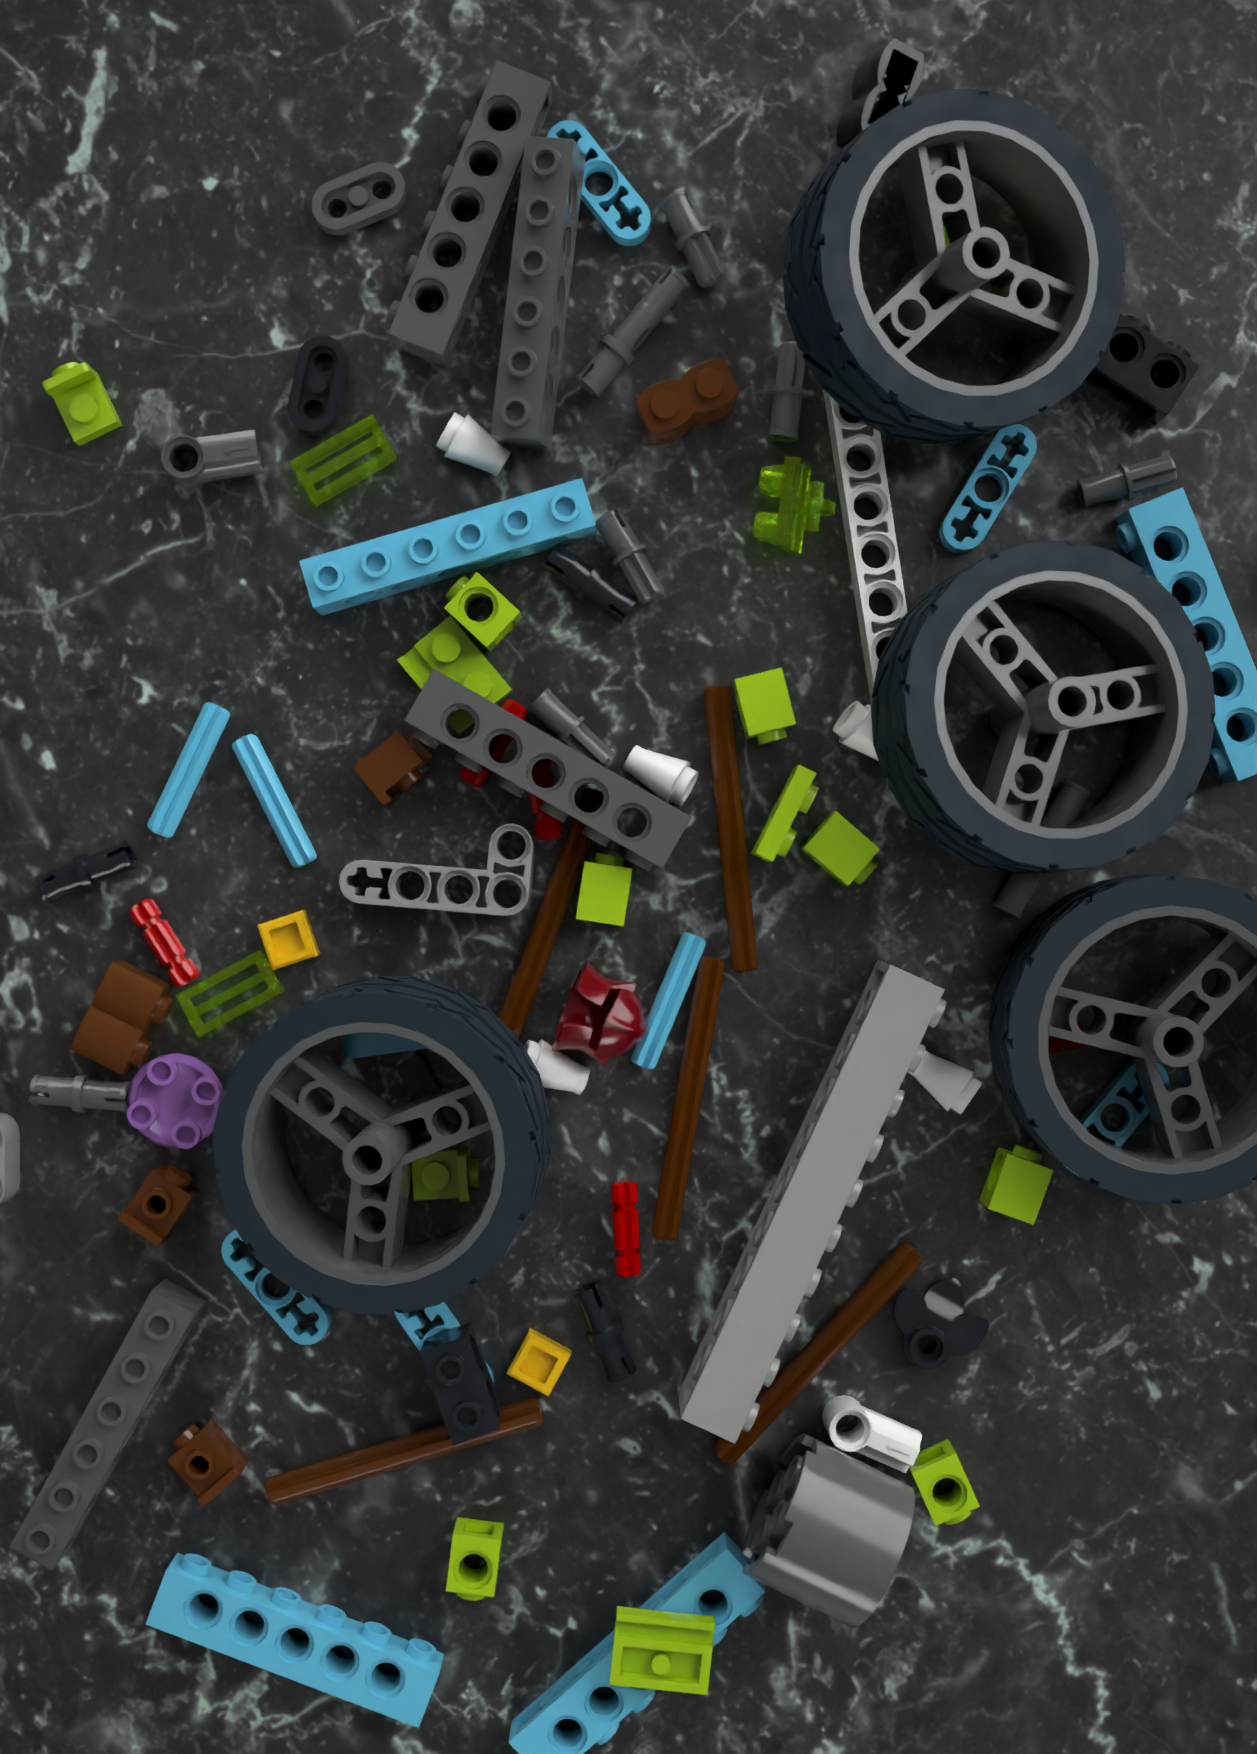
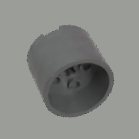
(829, 1531)

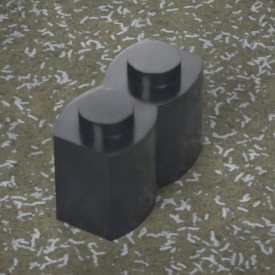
(880, 85)

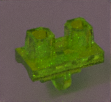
(792, 485)

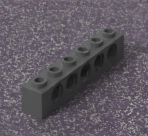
(502, 94)
(538, 292)
(445, 697)
(108, 1423)

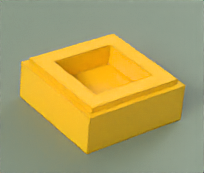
(288, 939)
(539, 1362)

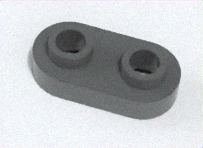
(357, 194)

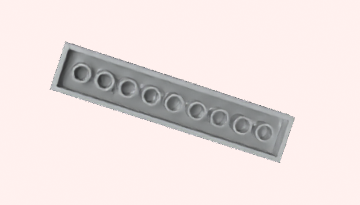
(808, 1201)

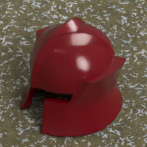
(600, 1017)

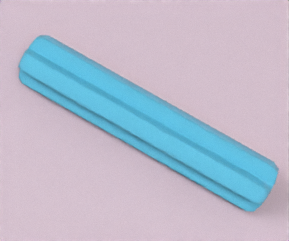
(188, 770)
(274, 801)
(669, 999)

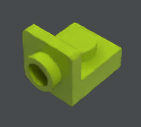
(82, 401)
(446, 1175)

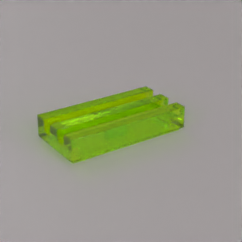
(334, 444)
(265, 974)

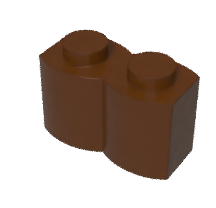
(698, 398)
(122, 1018)

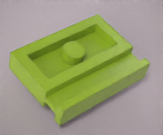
(457, 657)
(796, 795)
(662, 1650)

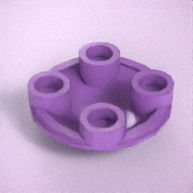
(174, 1100)

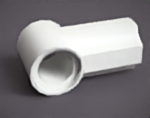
(873, 1434)

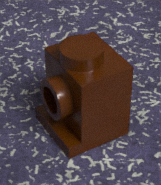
(393, 766)
(149, 1220)
(223, 1457)

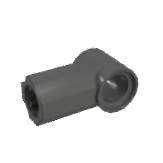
(218, 457)

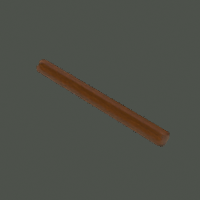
(730, 828)
(549, 918)
(688, 1098)
(824, 1347)
(391, 1455)

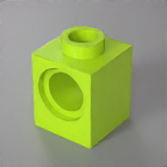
(497, 626)
(764, 705)
(841, 850)
(604, 890)
(1017, 1183)
(936, 1464)
(478, 1538)

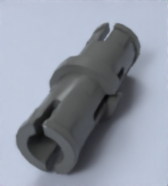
(79, 1093)

